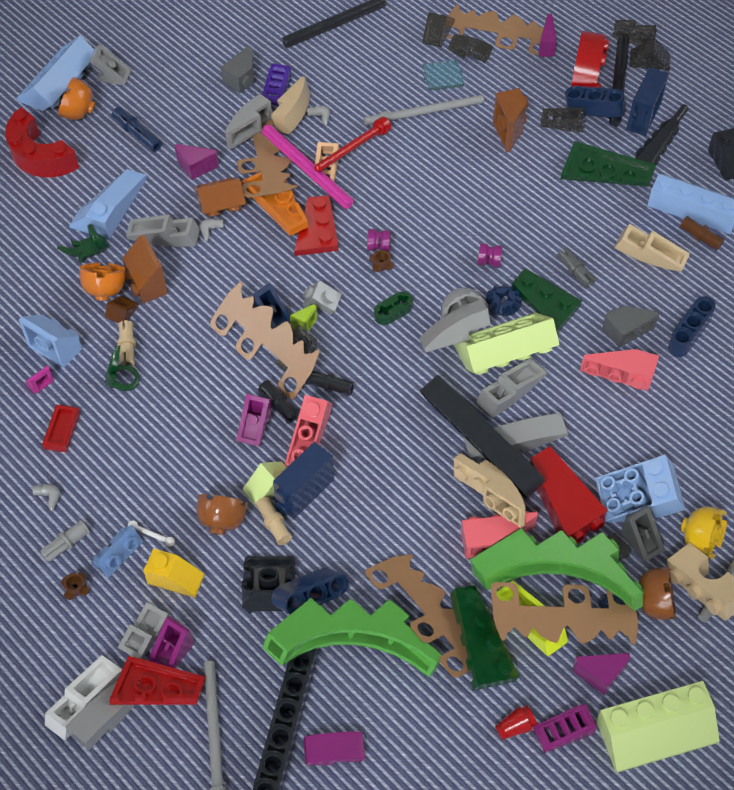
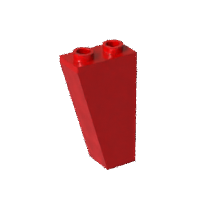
(567, 498)

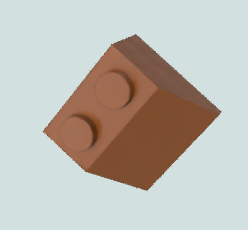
(509, 116)
(220, 195)
(144, 271)

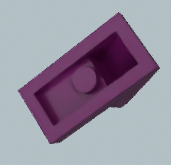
(253, 419)

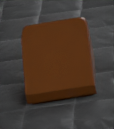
(120, 309)

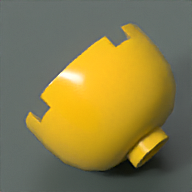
(705, 529)

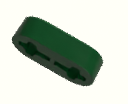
(393, 308)

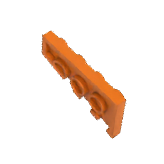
(280, 207)

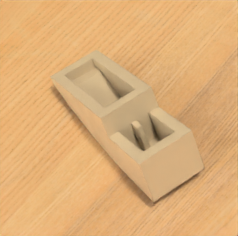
(291, 107)
(651, 249)

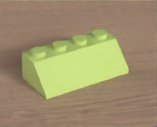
(508, 342)
(659, 726)

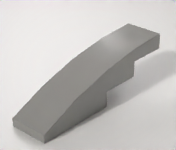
(528, 433)

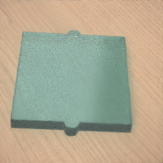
(443, 75)

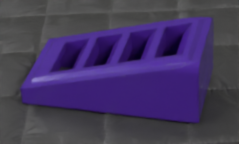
(279, 73)

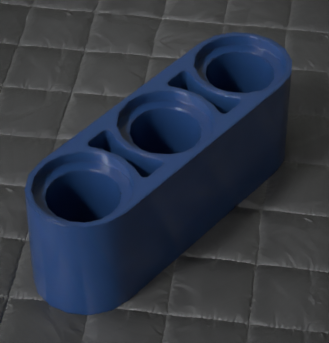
(596, 100)
(691, 326)
(319, 585)

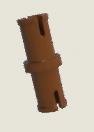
(702, 233)

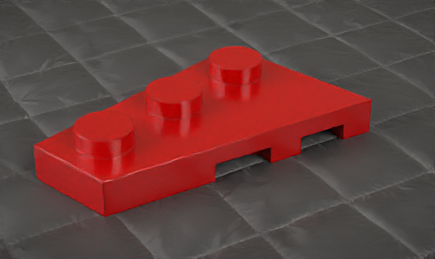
(321, 232)
(155, 684)

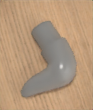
(320, 111)
(208, 224)
(48, 490)

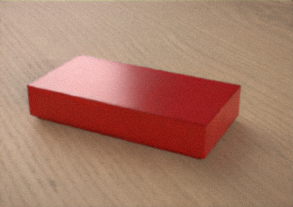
(61, 428)

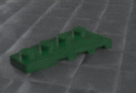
(603, 166)
(484, 647)

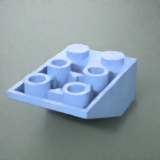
(639, 485)

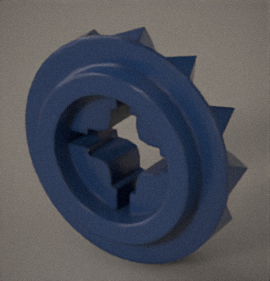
(507, 307)

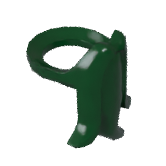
(87, 247)
(113, 367)

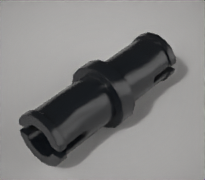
(331, 383)
(278, 401)

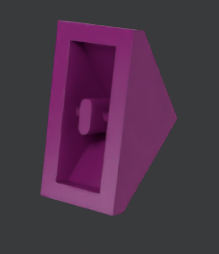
(196, 160)
(171, 644)
(601, 670)

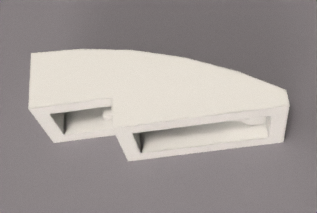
(80, 694)

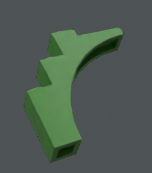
(593, 561)
(350, 625)

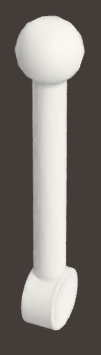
(169, 541)

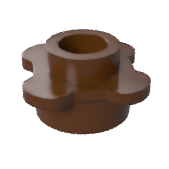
(381, 261)
(72, 579)

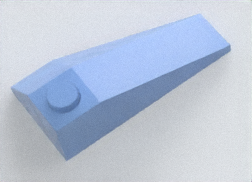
(109, 205)

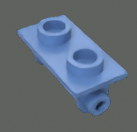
(121, 547)

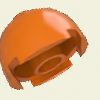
(76, 100)
(102, 280)

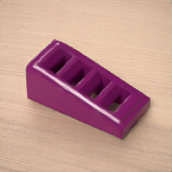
(548, 39)
(561, 719)

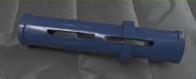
(151, 141)

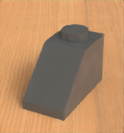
(239, 71)
(628, 324)

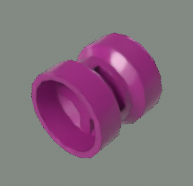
(373, 240)
(489, 255)

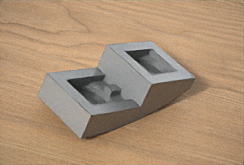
(144, 632)

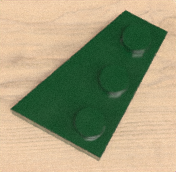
(546, 298)

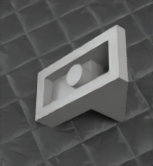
(110, 67)

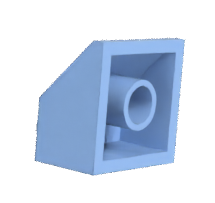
(50, 338)

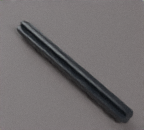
(332, 22)
(620, 70)

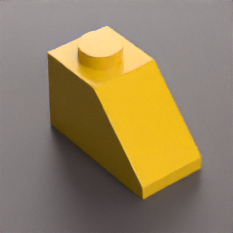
(172, 573)

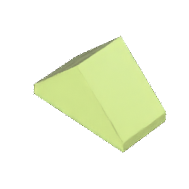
(261, 481)

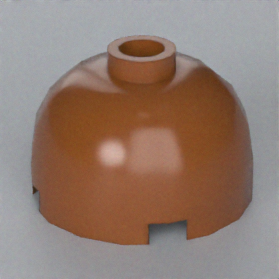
(220, 513)
(658, 594)

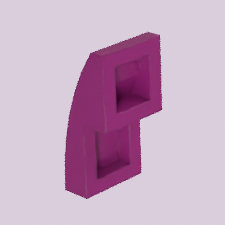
(333, 747)

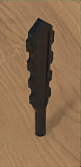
(660, 138)

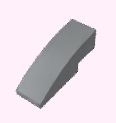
(248, 121)
(164, 231)
(456, 326)
(510, 387)
(97, 719)

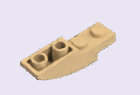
(497, 489)

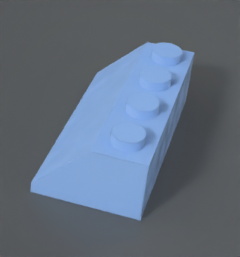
(56, 75)
(690, 200)

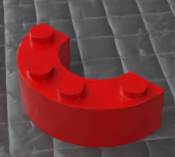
(589, 59)
(36, 158)

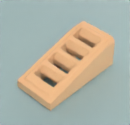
(327, 148)

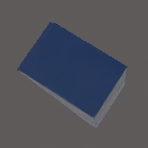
(268, 297)

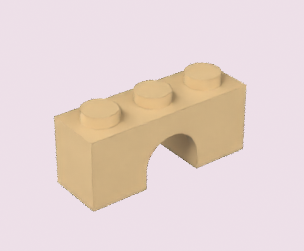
(689, 570)

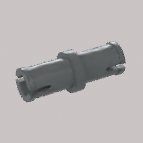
(576, 267)

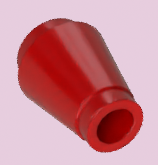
(516, 723)

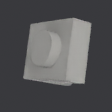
(322, 296)

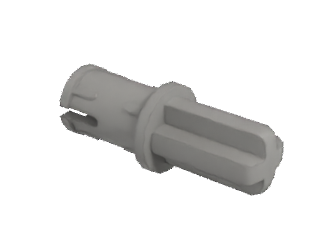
(64, 541)

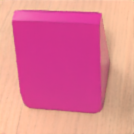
(40, 380)

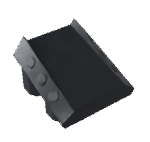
(262, 577)

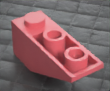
(626, 366)
(309, 426)
(483, 533)

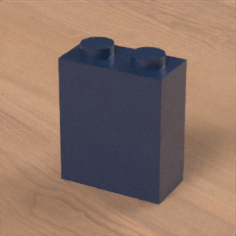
(303, 480)

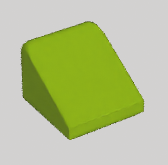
(304, 317)

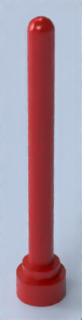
(380, 127)

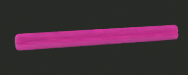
(307, 167)

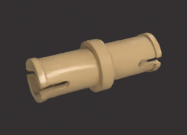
(126, 342)
(273, 520)

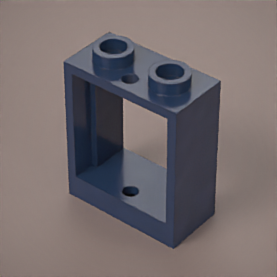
(647, 101)

